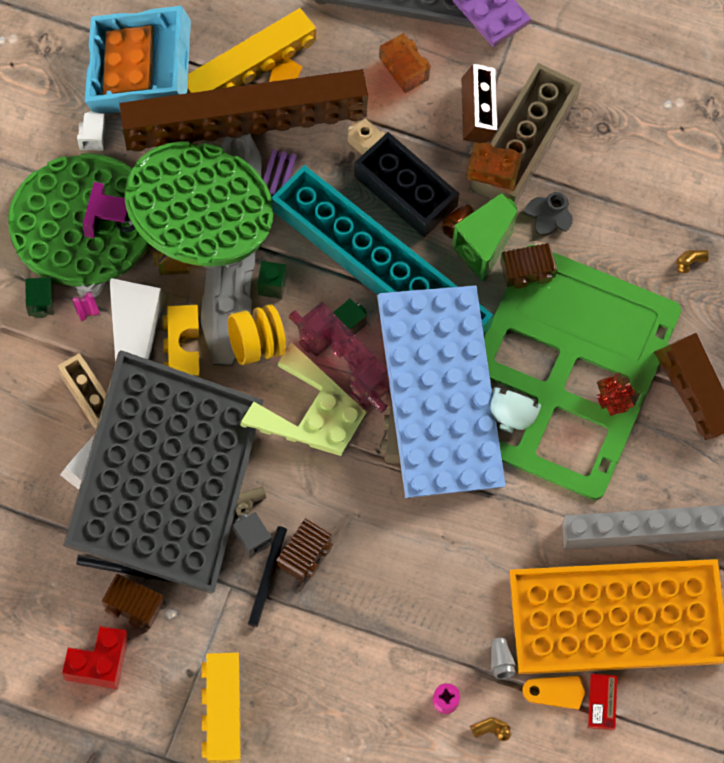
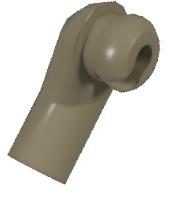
(247, 499)

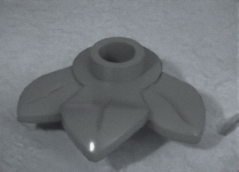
(548, 216)

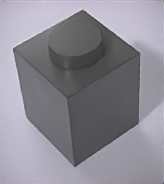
(252, 534)

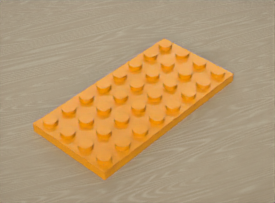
(617, 616)

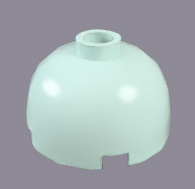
(513, 410)

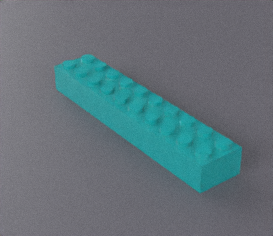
(355, 239)

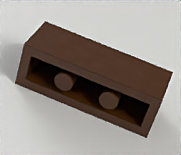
(479, 104)

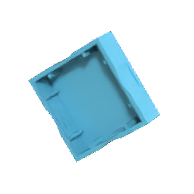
(169, 56)

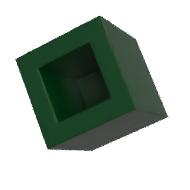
(271, 279)
(39, 297)
(352, 315)

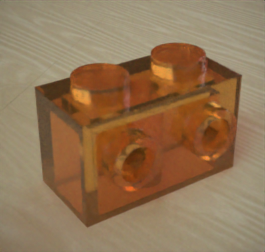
(404, 62)
(494, 166)

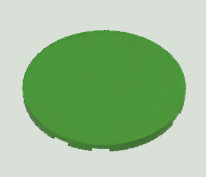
(198, 204)
(49, 220)

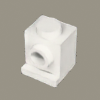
(92, 132)

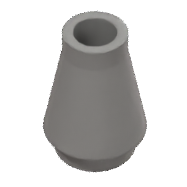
(502, 662)

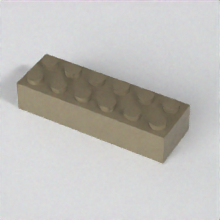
(532, 125)

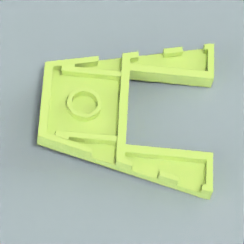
(330, 418)

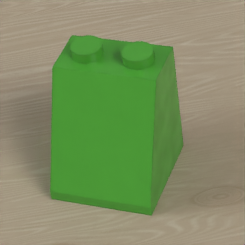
(485, 234)

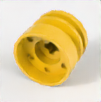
(256, 334)

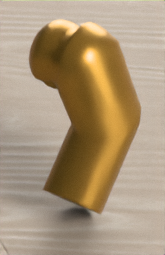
(688, 257)
(493, 726)

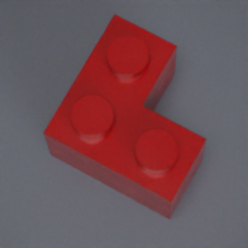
(98, 667)

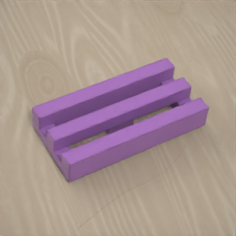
(283, 157)

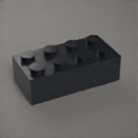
(406, 184)

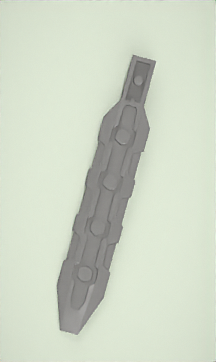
(228, 285)

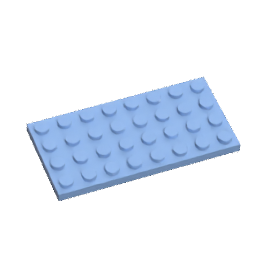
(440, 391)

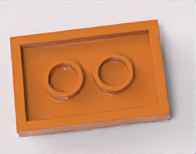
(128, 60)

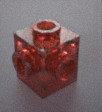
(615, 394)

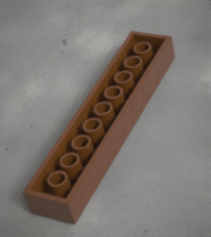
(244, 110)

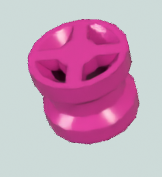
(86, 306)
(446, 704)

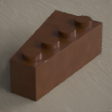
(695, 383)

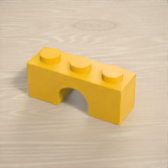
(181, 324)

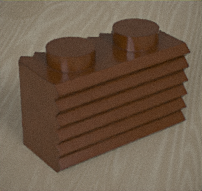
(528, 265)
(304, 550)
(132, 601)

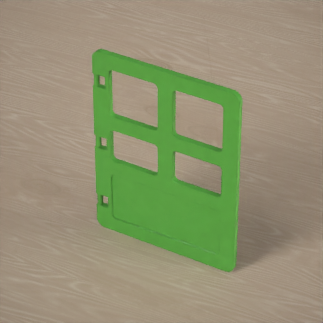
(590, 320)

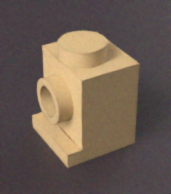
(360, 141)

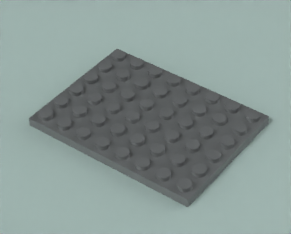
(163, 473)

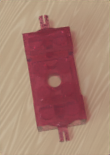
(368, 377)

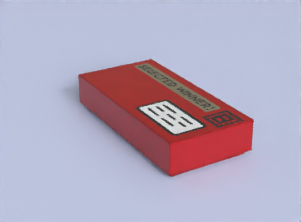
(602, 702)

